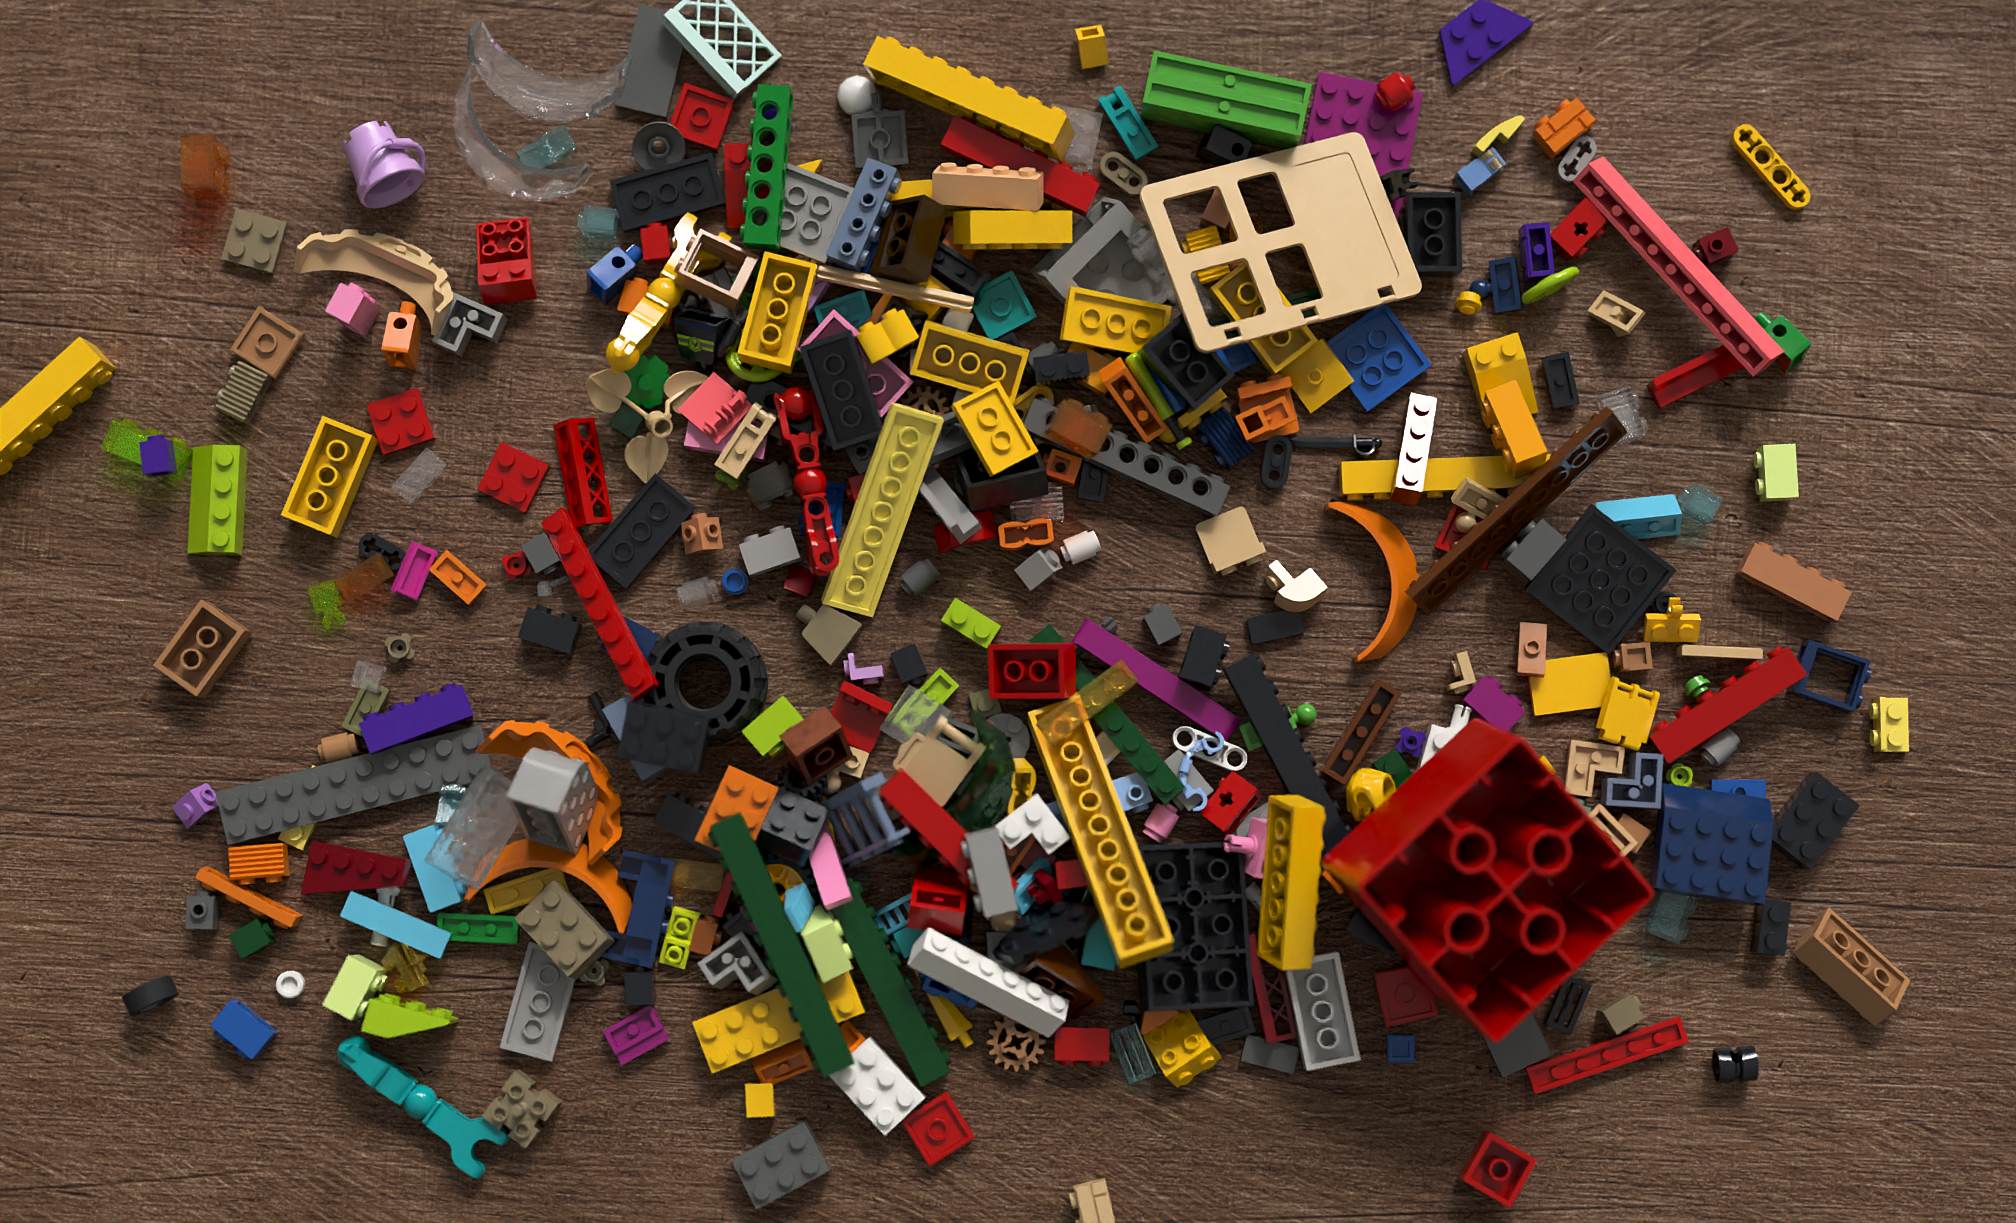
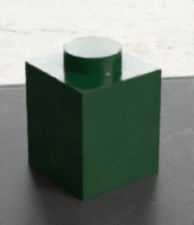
(253, 938)

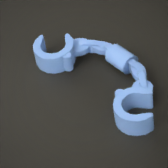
(1186, 763)

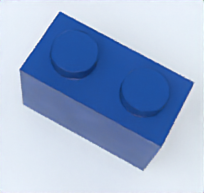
(243, 1029)

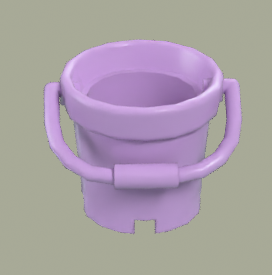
(382, 165)

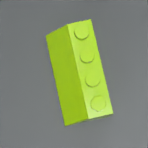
(217, 500)

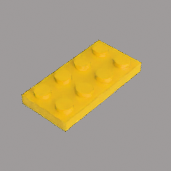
(1111, 320)

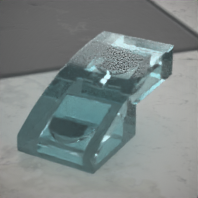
(547, 150)

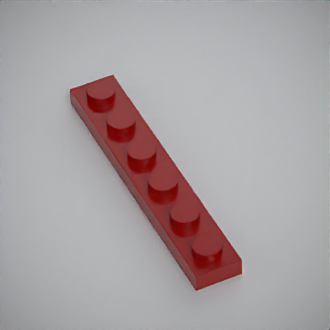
(1606, 1054)

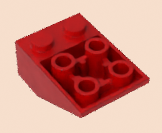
(506, 261)
(937, 901)

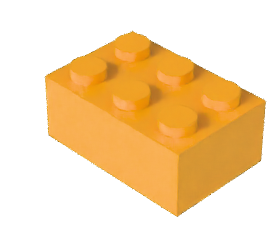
(1513, 429)

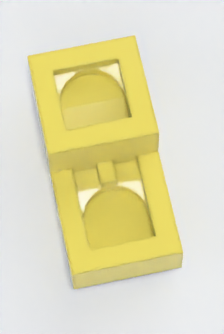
(1501, 132)

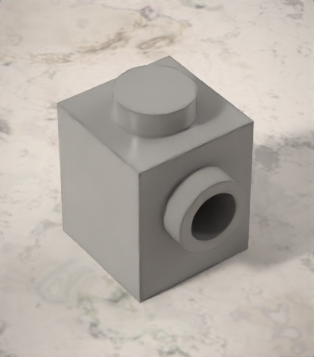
(1039, 568)

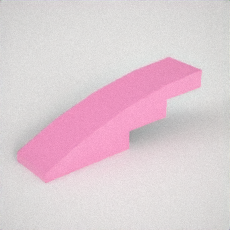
(828, 869)

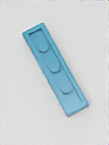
(396, 924)

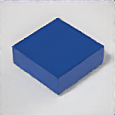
(1401, 1048)

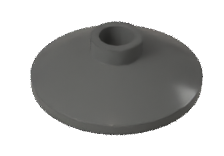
(652, 157)

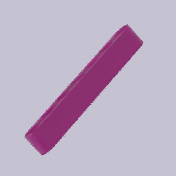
(1156, 680)

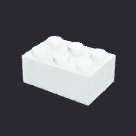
(878, 1086)

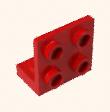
(860, 715)

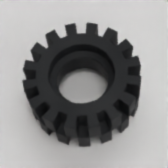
(813, 792)

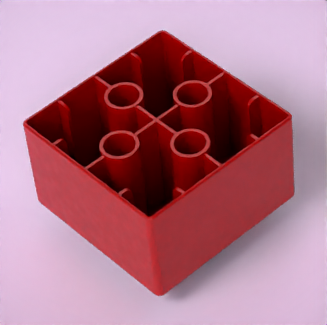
(1488, 878)

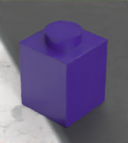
(157, 456)

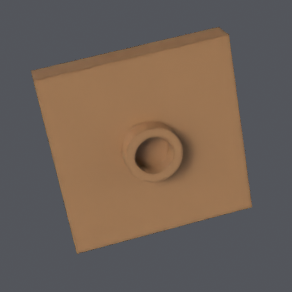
(267, 342)

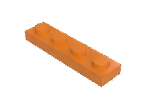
(258, 903)

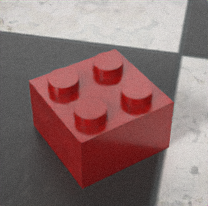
(1497, 1168)

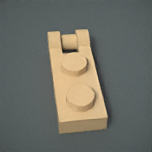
(745, 441)

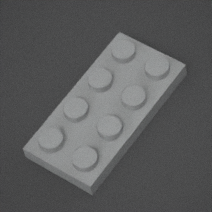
(538, 1006)

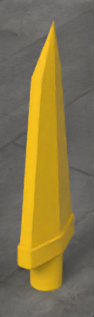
(951, 1018)

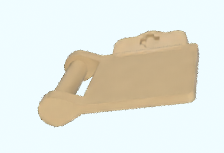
(934, 763)

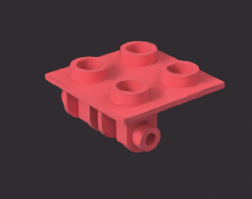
(715, 408)

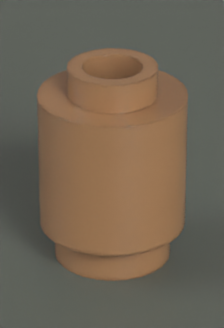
(338, 747)

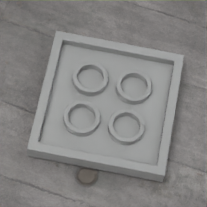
(810, 212)

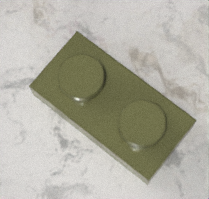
(364, 704)

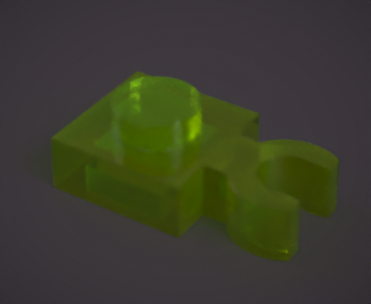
(326, 598)

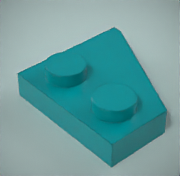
(851, 307)

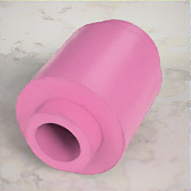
(1161, 822)

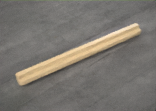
(894, 288)

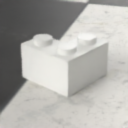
(1036, 819)

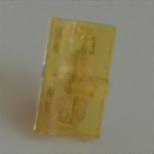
(409, 966)

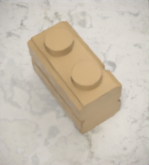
(1092, 1202)

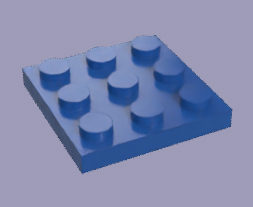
(1378, 356)

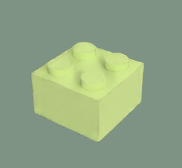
(825, 945)
(355, 986)

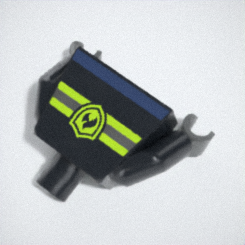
(705, 335)

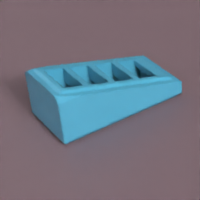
(798, 905)
(899, 912)

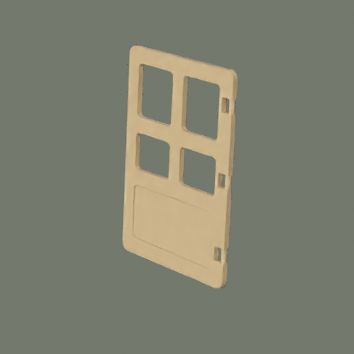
(1336, 218)

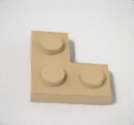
(1585, 759)

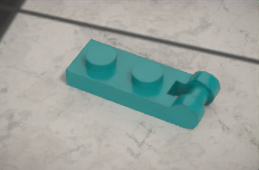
(1128, 124)

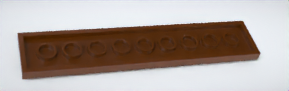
(1517, 510)

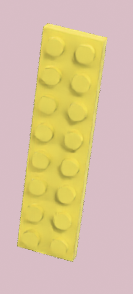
(882, 509)

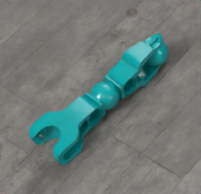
(421, 1103)

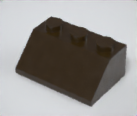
(909, 240)

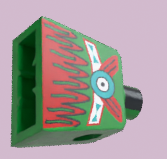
(1788, 338)

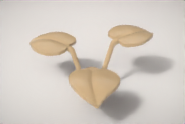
(644, 454)

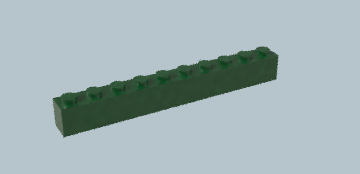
(782, 945)

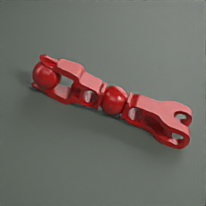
(809, 479)

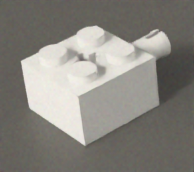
(1438, 736)

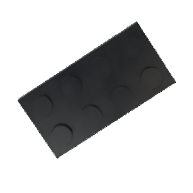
(667, 192)
(641, 531)

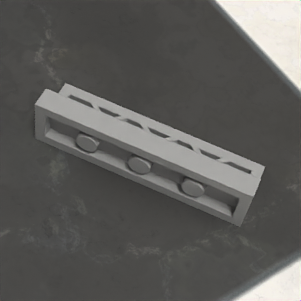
(948, 505)

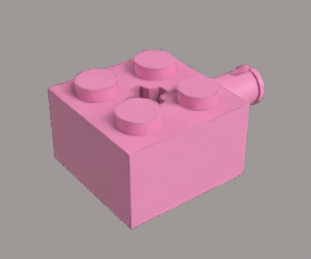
(1252, 846)

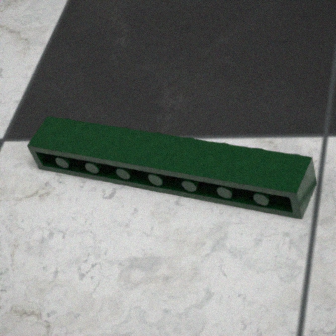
(890, 988)

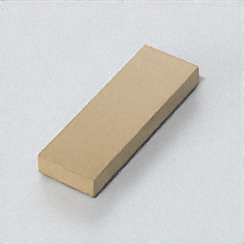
(1719, 652)

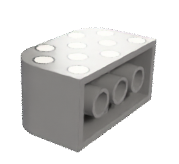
(553, 799)

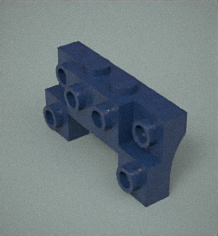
(648, 909)

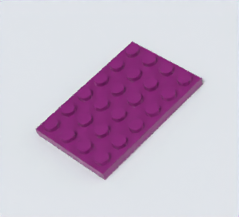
(1350, 106)

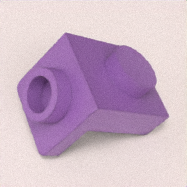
(195, 805)

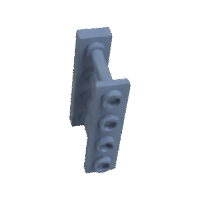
(855, 796)

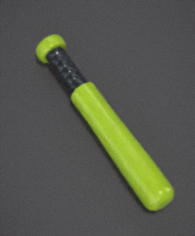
(1152, 391)

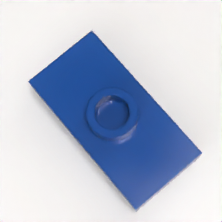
(1752, 788)

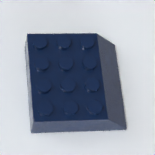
(1712, 845)

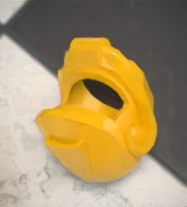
(1366, 790)

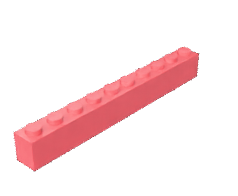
(1678, 266)

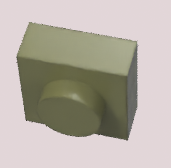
(983, 705)

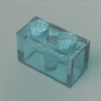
(1669, 916)

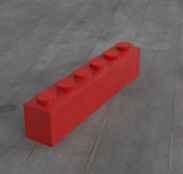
(988, 149)
(1727, 704)
(929, 819)

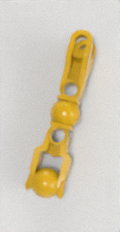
(661, 297)

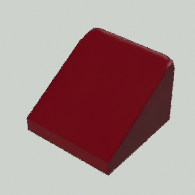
(799, 581)

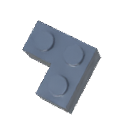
(1642, 786)

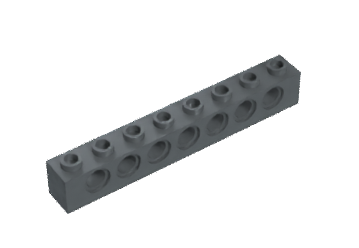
(1214, 487)

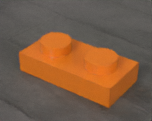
(458, 577)

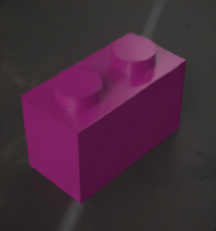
(1492, 704)

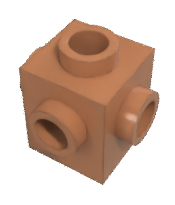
(701, 534)

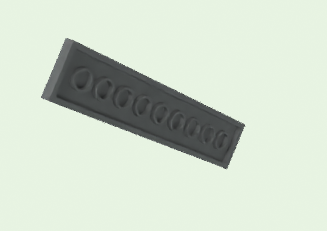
(351, 785)

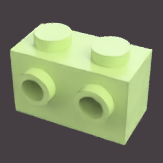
(1776, 472)

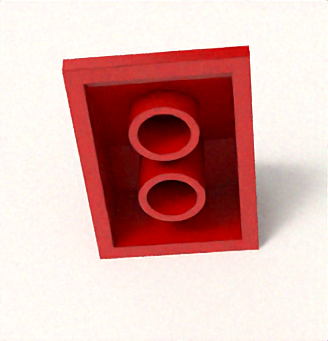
(735, 170)

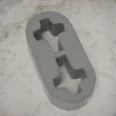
(1571, 156)

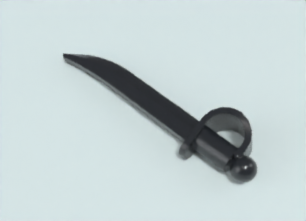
(1339, 442)

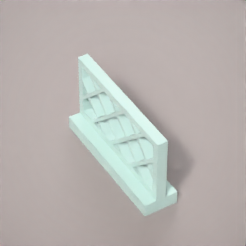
(709, 57)

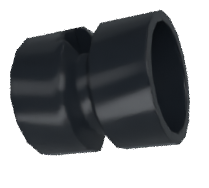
(1735, 1064)

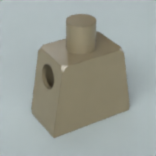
(828, 631)

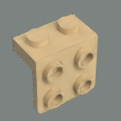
(1230, 541)

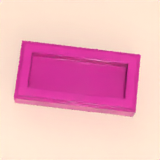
(414, 570)

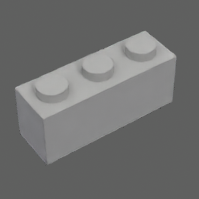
(989, 872)

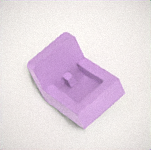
(867, 675)

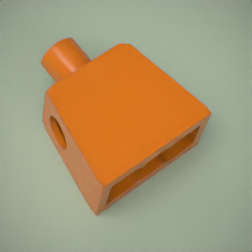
(402, 337)

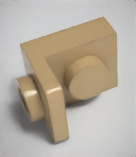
(1461, 667)

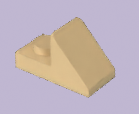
(1616, 313)

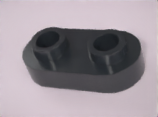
(1276, 463)

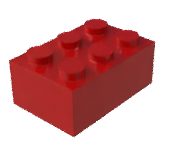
(1032, 670)

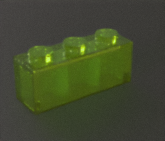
(124, 441)

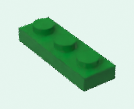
(480, 927)

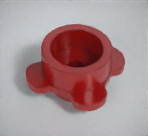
(510, 561)

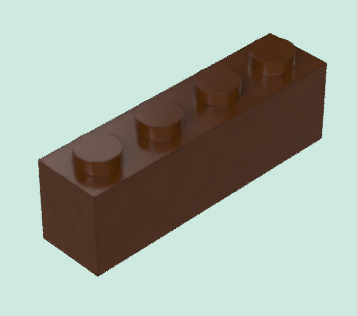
(1360, 732)

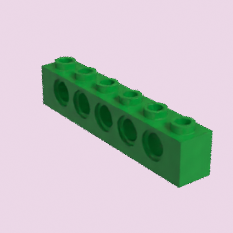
(769, 234)

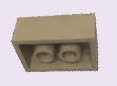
(564, 929)

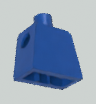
(611, 272)

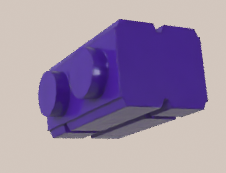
(1536, 251)

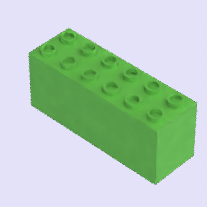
(1240, 100)

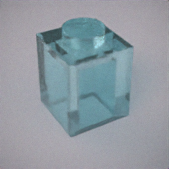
(598, 222)
(1699, 503)

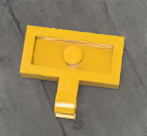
(1671, 626)

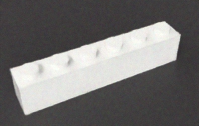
(988, 982)

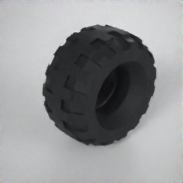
(734, 652)

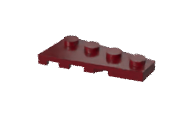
(348, 869)

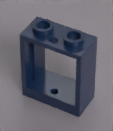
(1860, 675)

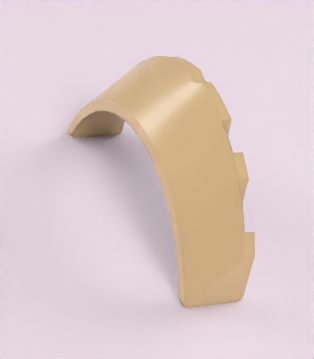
(384, 259)

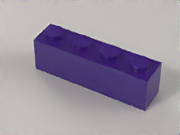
(416, 719)

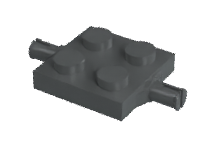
(880, 135)

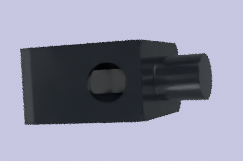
(1218, 145)

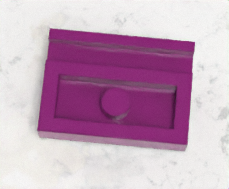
(636, 1034)

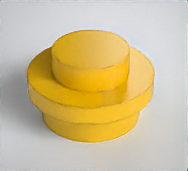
(1468, 302)

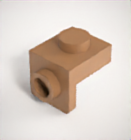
(1633, 657)

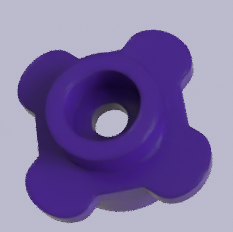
(1404, 746)

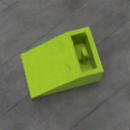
(392, 1018)

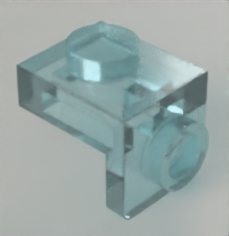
(449, 799)

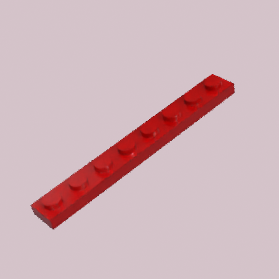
(599, 604)

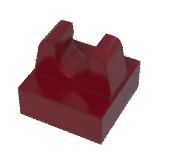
(1044, 888)

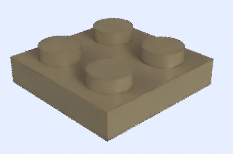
(255, 241)

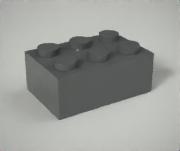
(781, 1164)

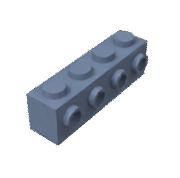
(864, 215)

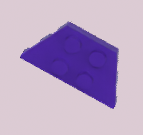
(1478, 36)

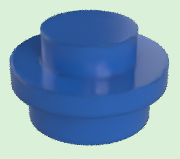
(735, 581)

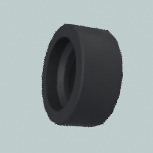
(150, 995)

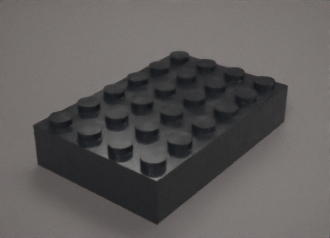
(1207, 917)

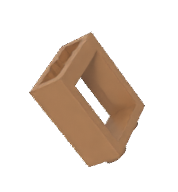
(725, 250)

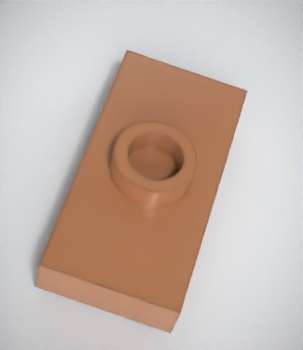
(1531, 649)

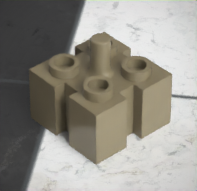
(522, 1108)

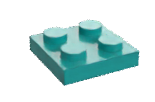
(1003, 306)

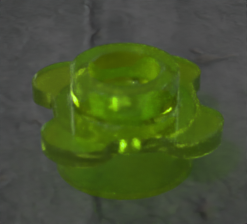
(731, 481)

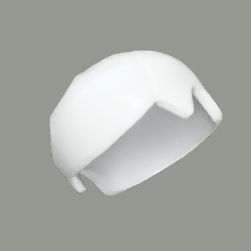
(855, 95)

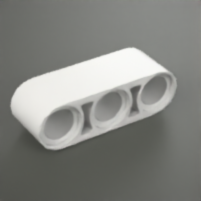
(1219, 758)

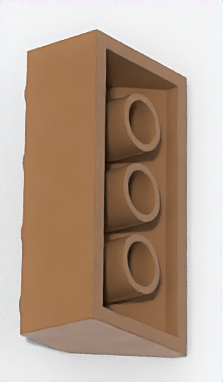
(1852, 967)

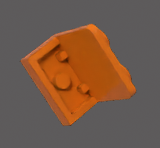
(1256, 394)

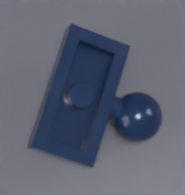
(1503, 285)

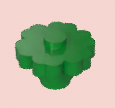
(647, 381)

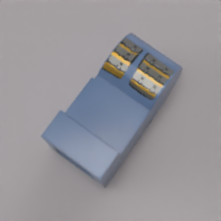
(1479, 171)

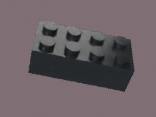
(842, 389)

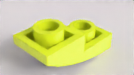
(678, 938)

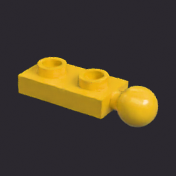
(1193, 419)

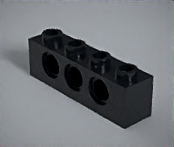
(762, 391)

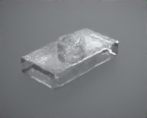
(419, 476)

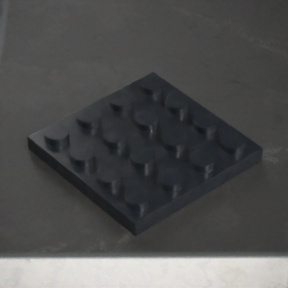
(1600, 579)

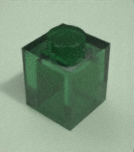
(627, 421)

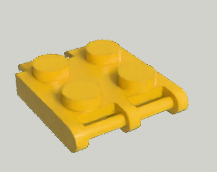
(1626, 716)

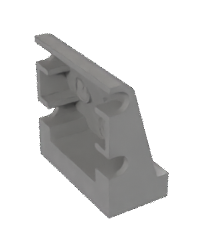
(1099, 258)

